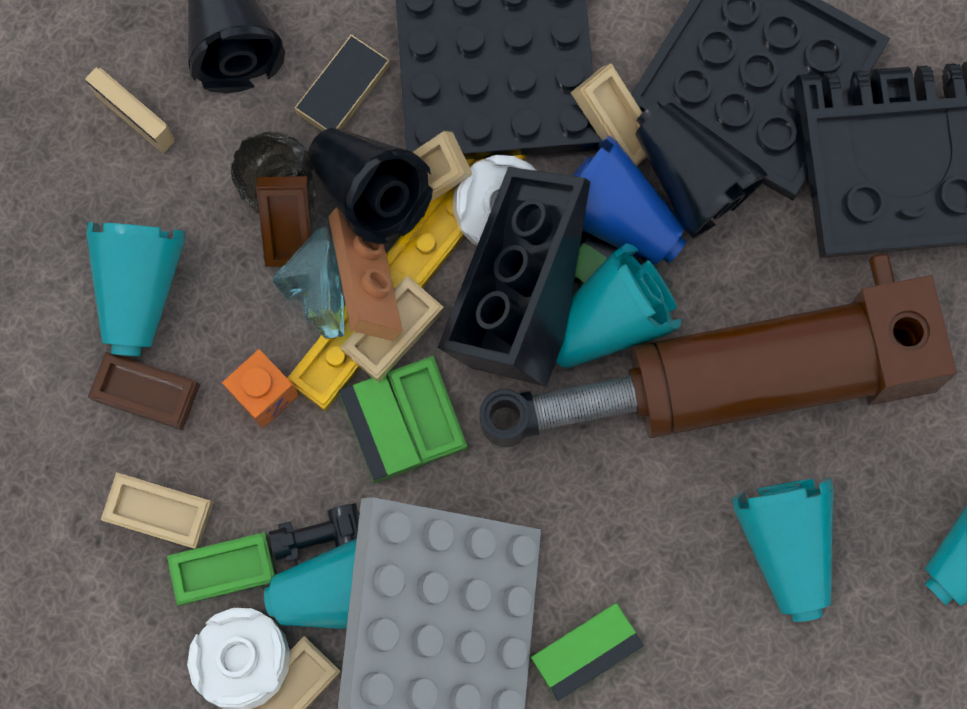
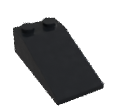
(520, 278)

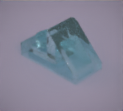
(315, 278)

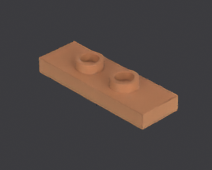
(365, 282)

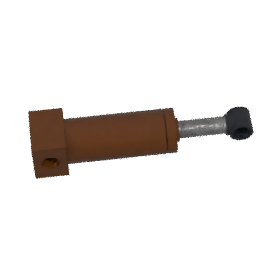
(761, 367)

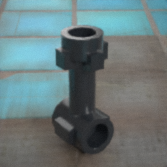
(340, 528)

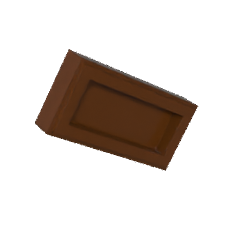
(283, 216)
(144, 391)

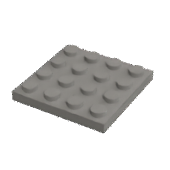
(438, 610)

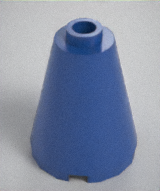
(627, 207)

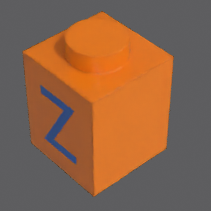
(260, 388)

